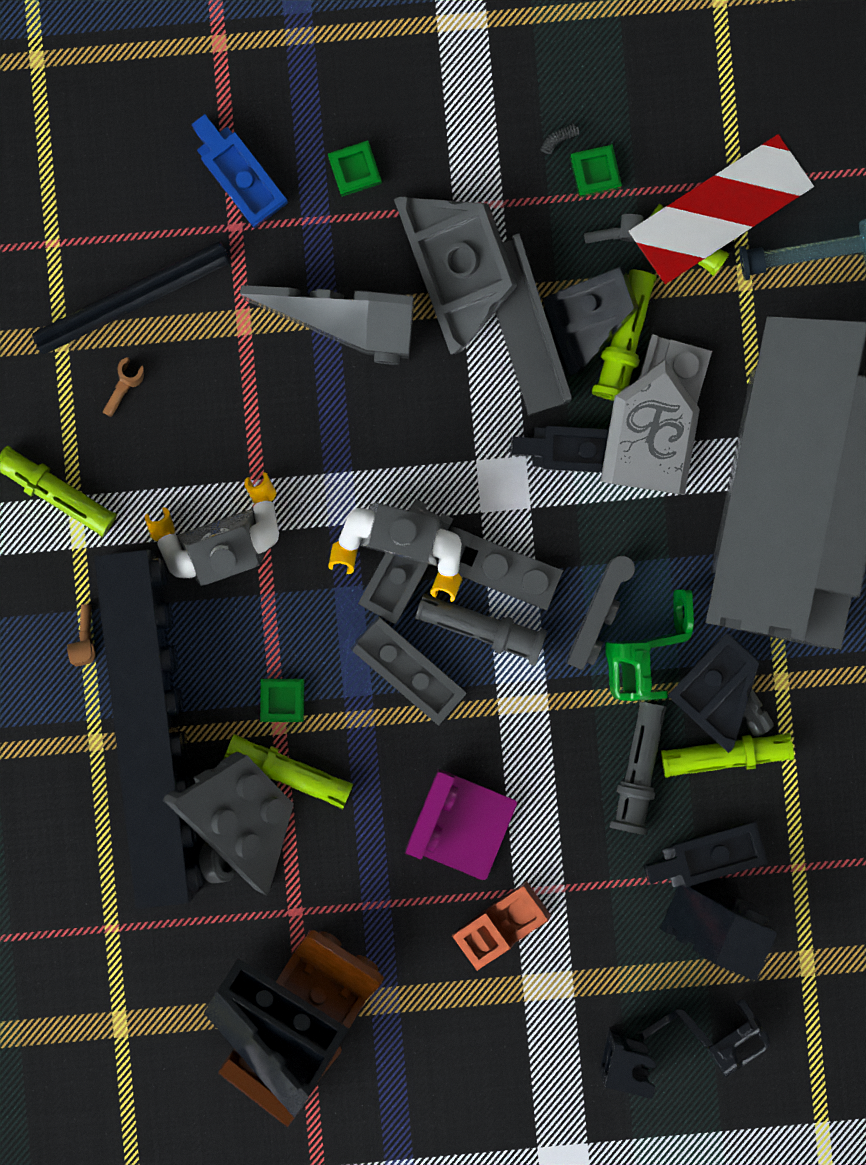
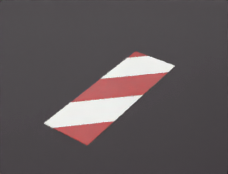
(721, 209)

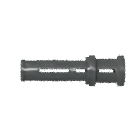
(501, 634)
(636, 789)

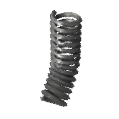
(552, 142)

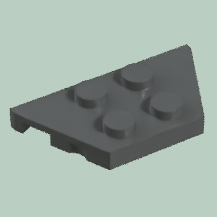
(459, 263)
(238, 817)

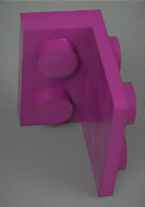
(461, 825)

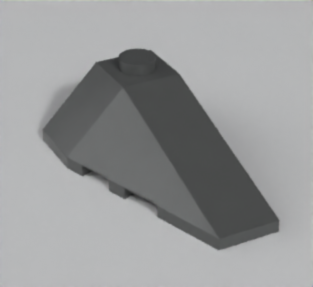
(369, 323)

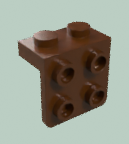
(330, 977)

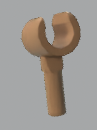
(122, 386)
(83, 652)

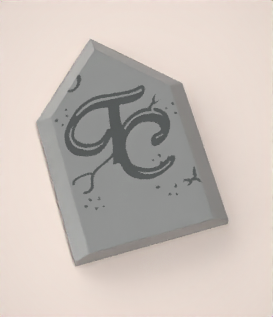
(651, 433)

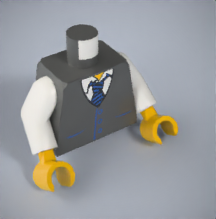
(405, 536)
(221, 546)

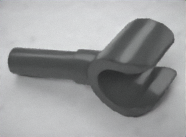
(628, 222)

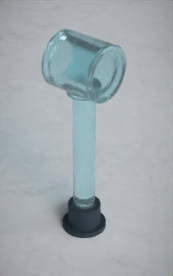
(757, 260)

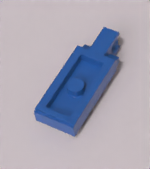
(238, 172)

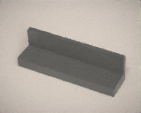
(530, 339)

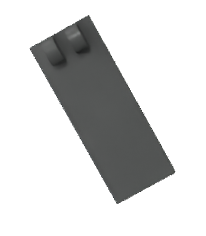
(408, 670)

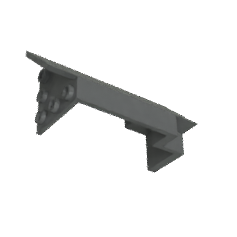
(796, 488)

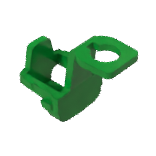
(635, 655)

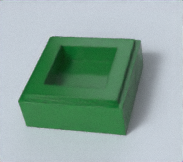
(354, 168)
(595, 171)
(282, 700)

